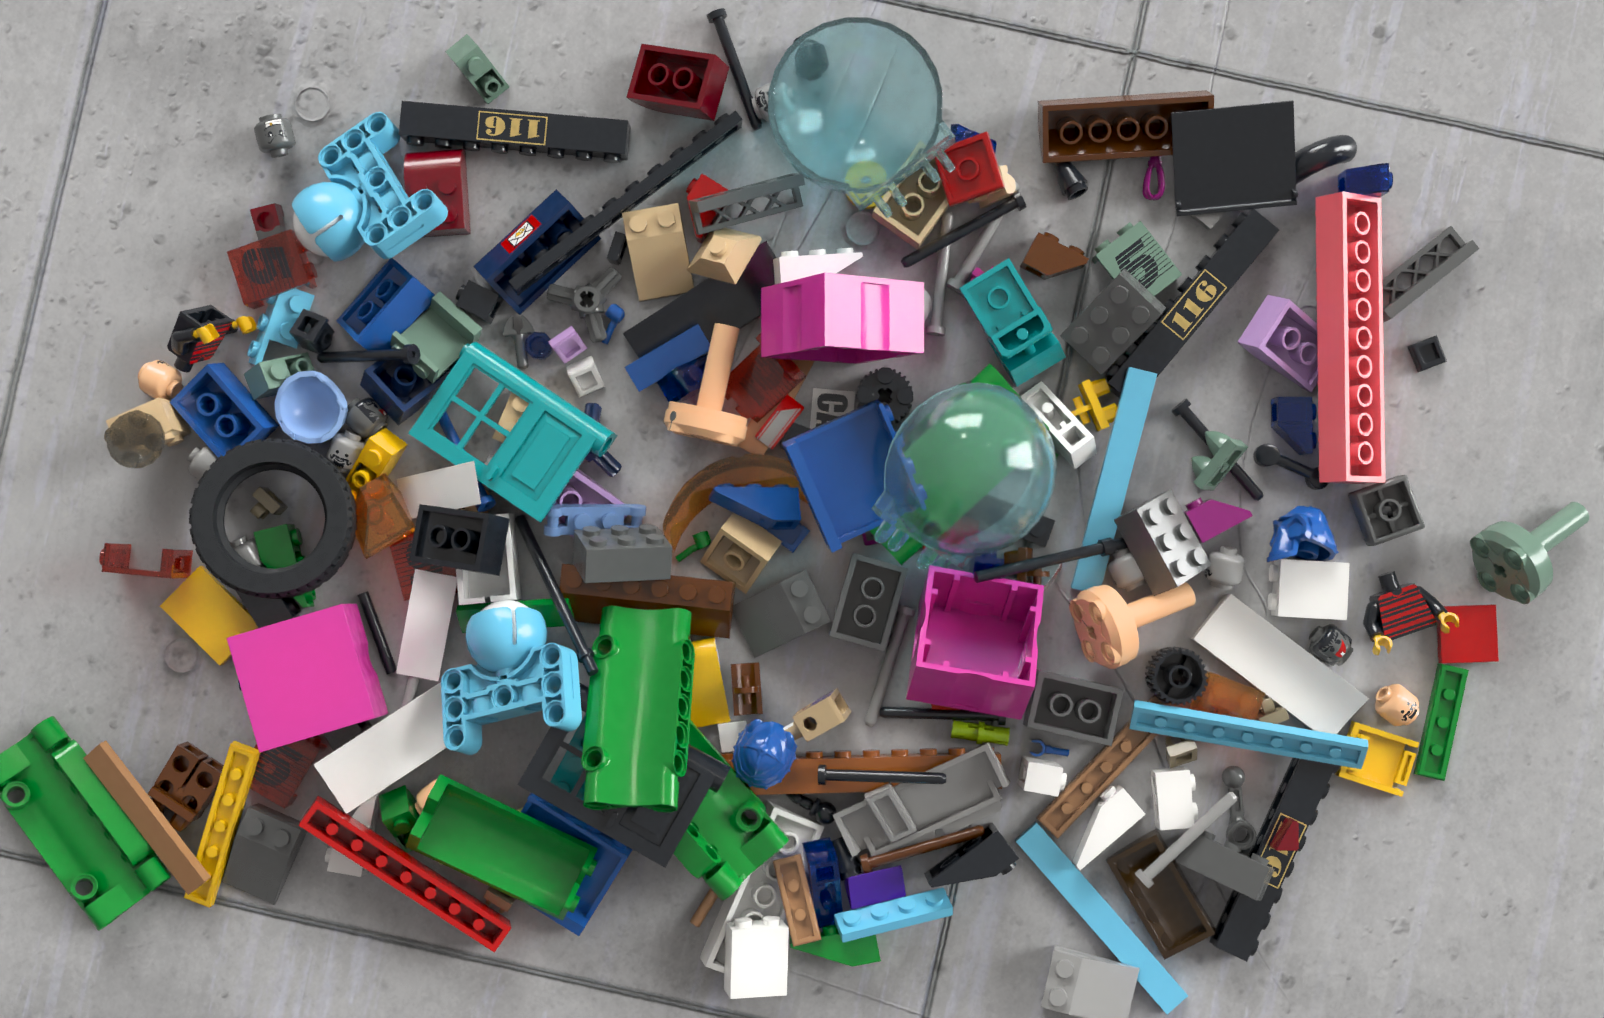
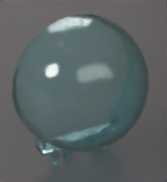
(859, 110)
(966, 475)

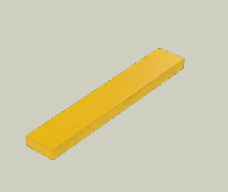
(224, 819)

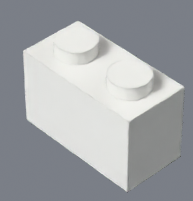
(1041, 776)
(1173, 798)

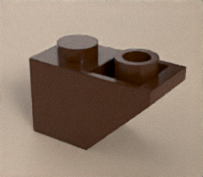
(1050, 259)

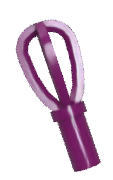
(1154, 162)

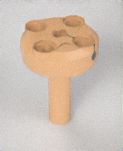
(706, 418)
(1110, 625)

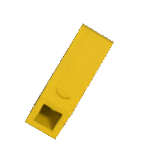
(377, 457)

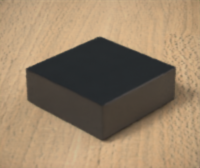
(617, 248)
(1427, 353)

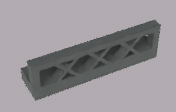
(746, 193)
(1430, 277)

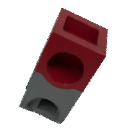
(268, 220)

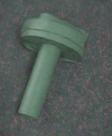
(1517, 560)

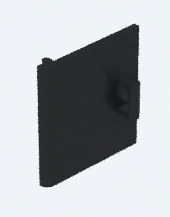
(1234, 158)

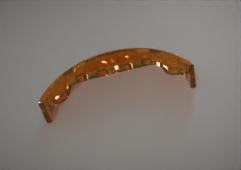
(733, 470)

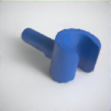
(616, 315)
(1049, 749)

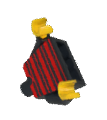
(201, 332)
(1402, 611)

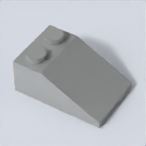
(1088, 985)

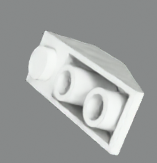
(794, 267)

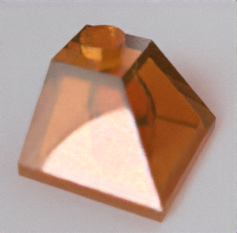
(381, 516)

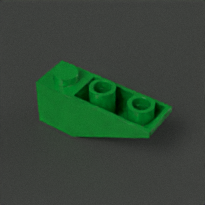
(281, 548)
(850, 953)

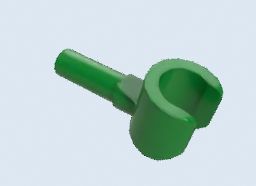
(701, 541)

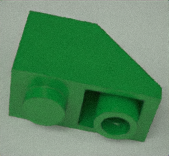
(399, 814)

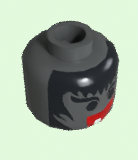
(366, 417)
(1330, 645)

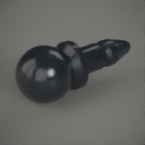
(821, 810)

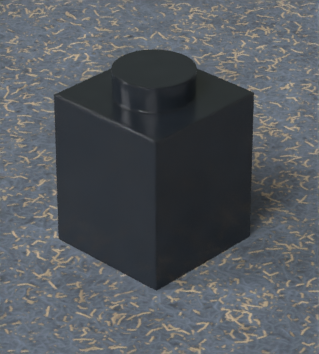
(478, 301)

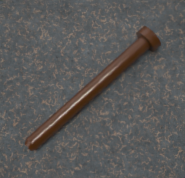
(920, 848)

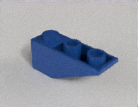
(766, 506)

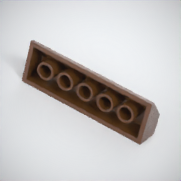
(1112, 125)
(706, 599)

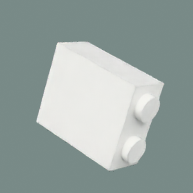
(1309, 589)
(756, 957)

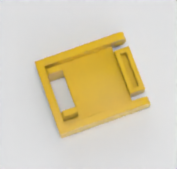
(1384, 761)

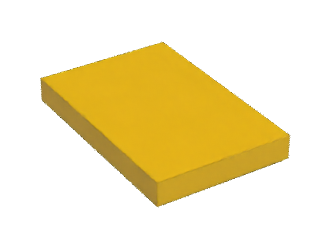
(208, 613)

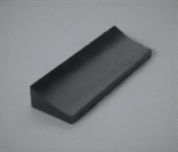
(708, 304)

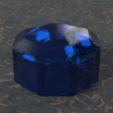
(538, 345)

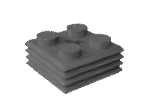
(1402, 518)

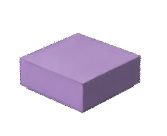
(567, 344)

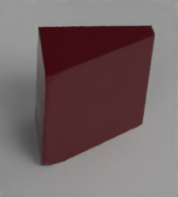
(1287, 836)

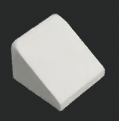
(585, 376)

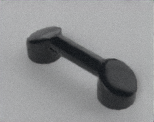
(1268, 455)

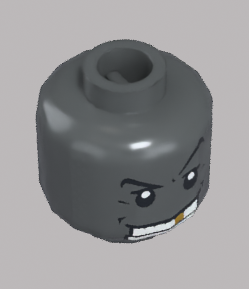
(274, 135)

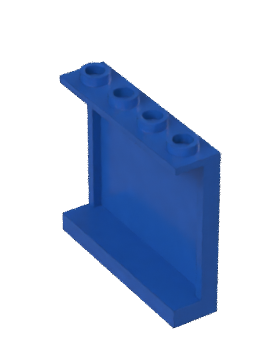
(843, 470)
(610, 857)

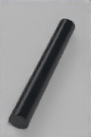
(377, 632)

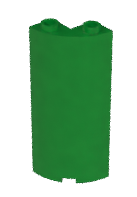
(502, 847)

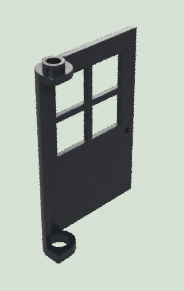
(639, 828)

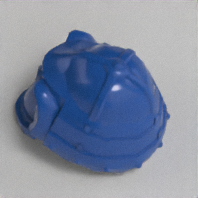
(1303, 535)
(763, 754)

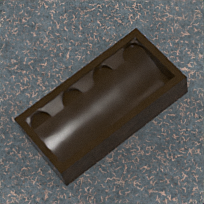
(1170, 905)

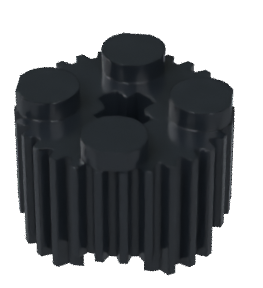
(886, 380)
(1160, 677)

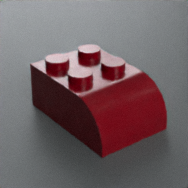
(678, 81)
(446, 176)

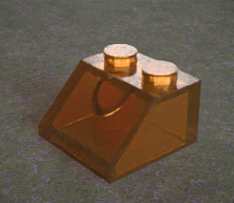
(1228, 698)

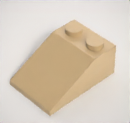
(658, 251)

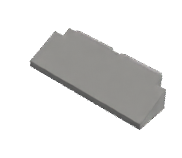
(964, 799)

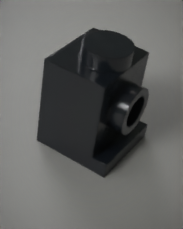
(319, 335)

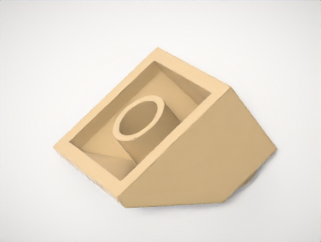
(724, 254)

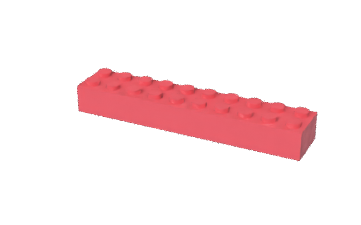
(1350, 339)

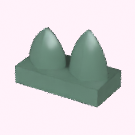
(1226, 453)

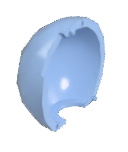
(310, 407)

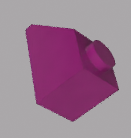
(1213, 517)

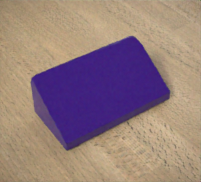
(875, 887)

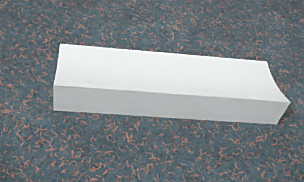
(1278, 666)
(385, 751)
(760, 891)

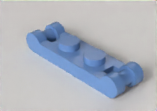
(596, 515)

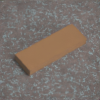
(797, 900)

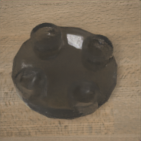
(135, 439)

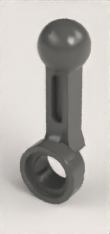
(1234, 778)

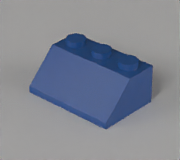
(385, 306)
(222, 410)

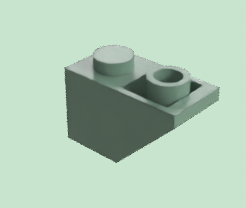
(477, 69)
(269, 375)

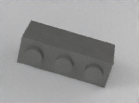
(1227, 865)

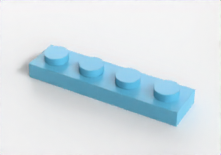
(893, 914)

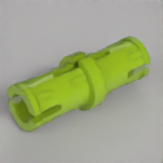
(980, 732)

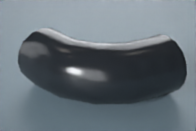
(1324, 154)

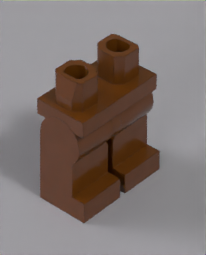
(186, 785)

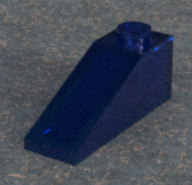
(823, 879)

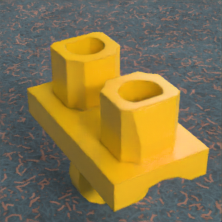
(1090, 392)

